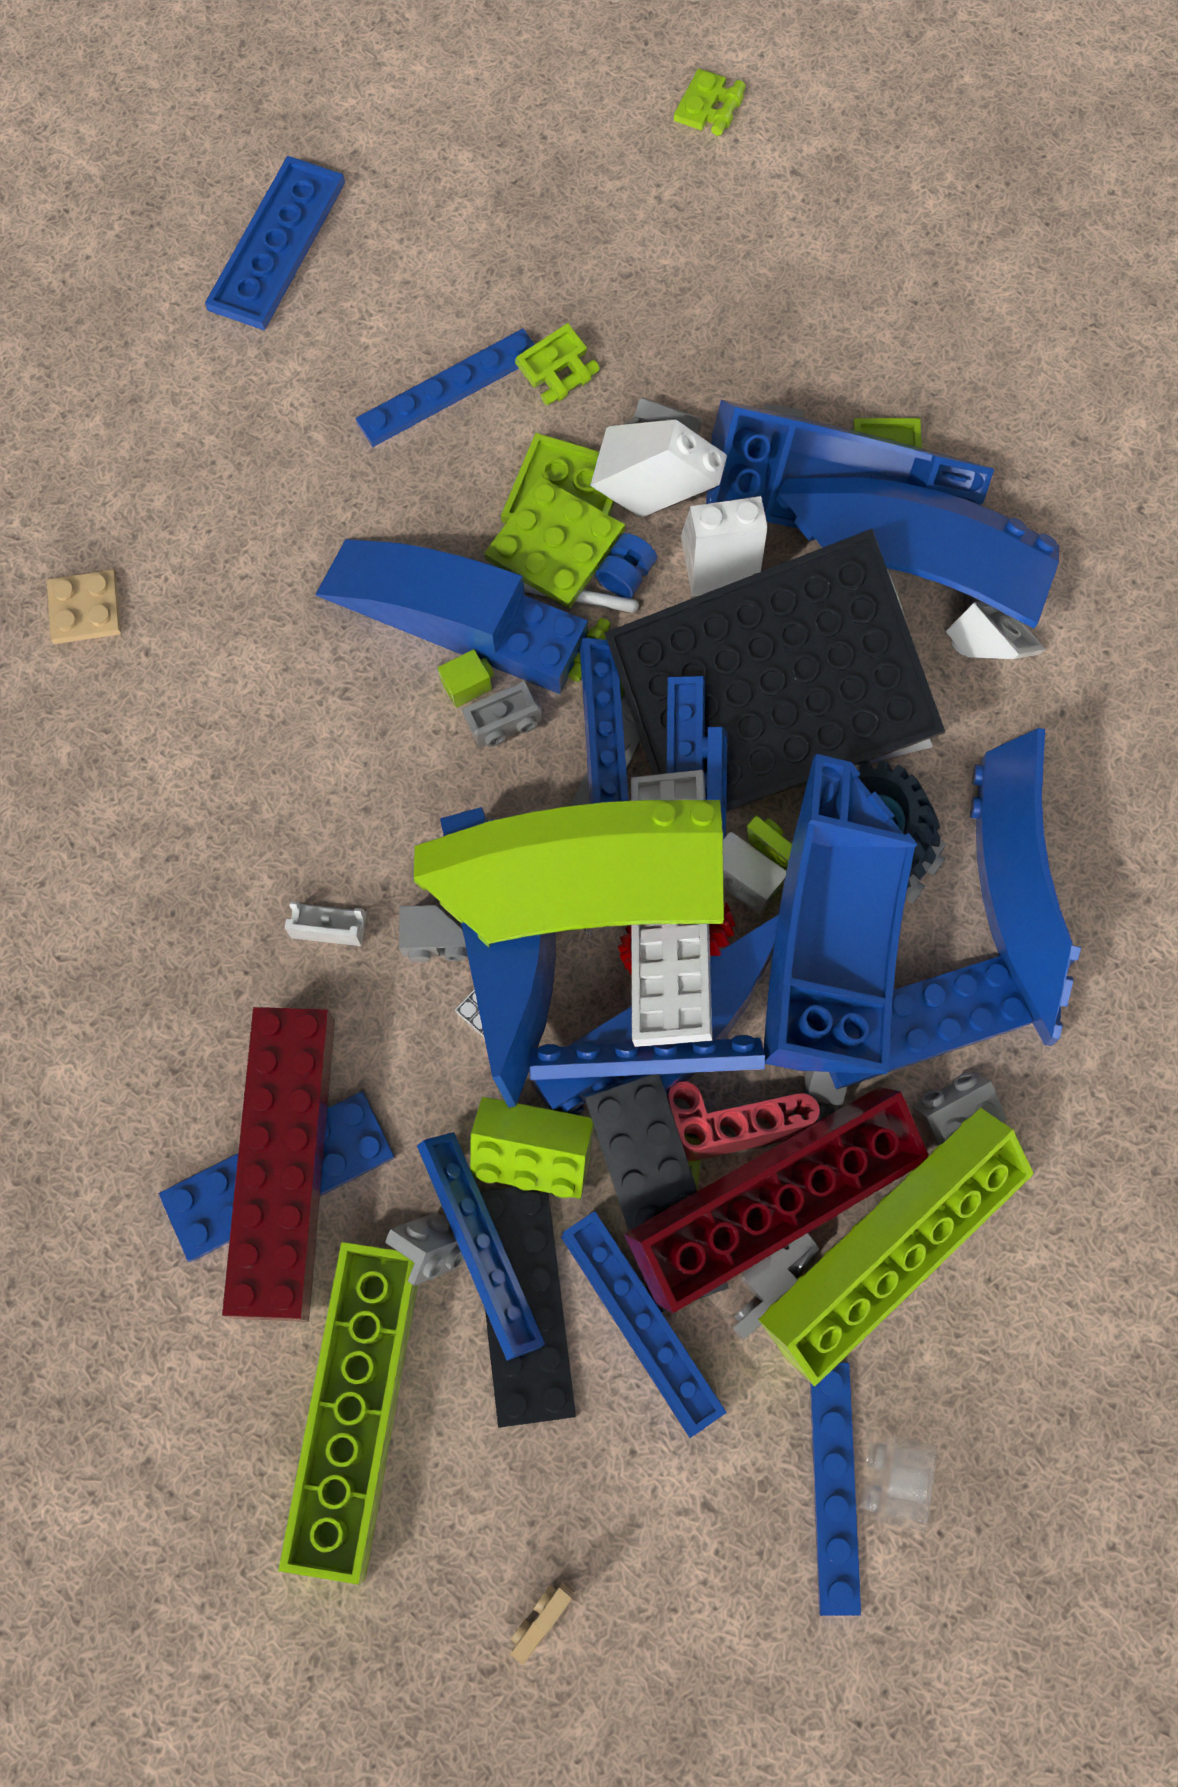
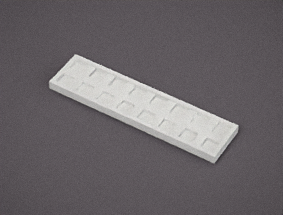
(670, 959)

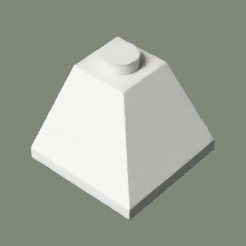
(992, 634)

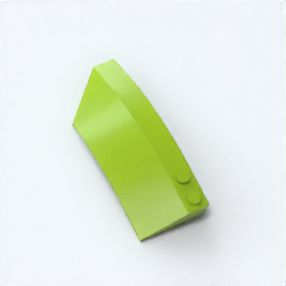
(580, 868)

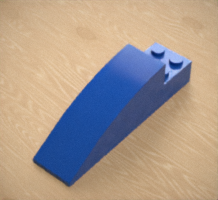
(457, 607)
(733, 983)
(511, 989)

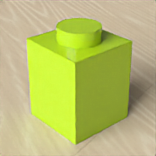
(466, 677)

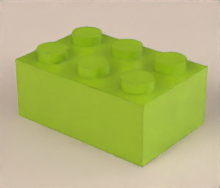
(531, 1148)

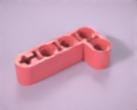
(740, 1119)

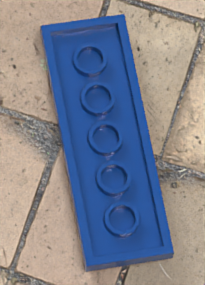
(275, 243)
(949, 1015)
(204, 1203)

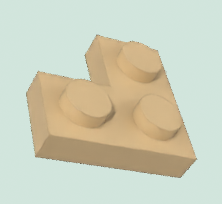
(550, 1608)

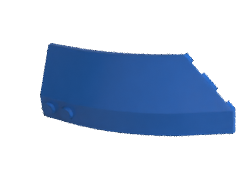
(773, 446)
(932, 538)
(1018, 879)
(838, 929)

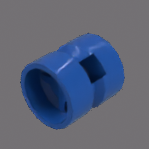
(628, 563)

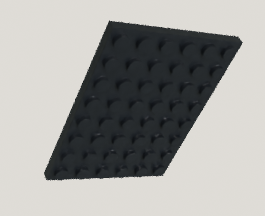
(790, 668)

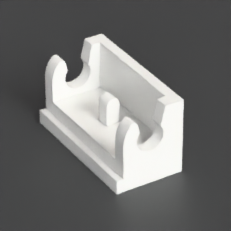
(750, 873)
(326, 924)

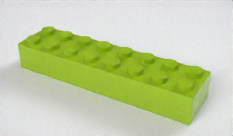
(897, 1246)
(350, 1416)

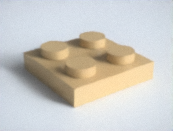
(83, 606)

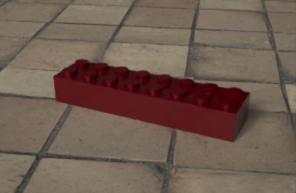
(279, 1165)
(776, 1198)

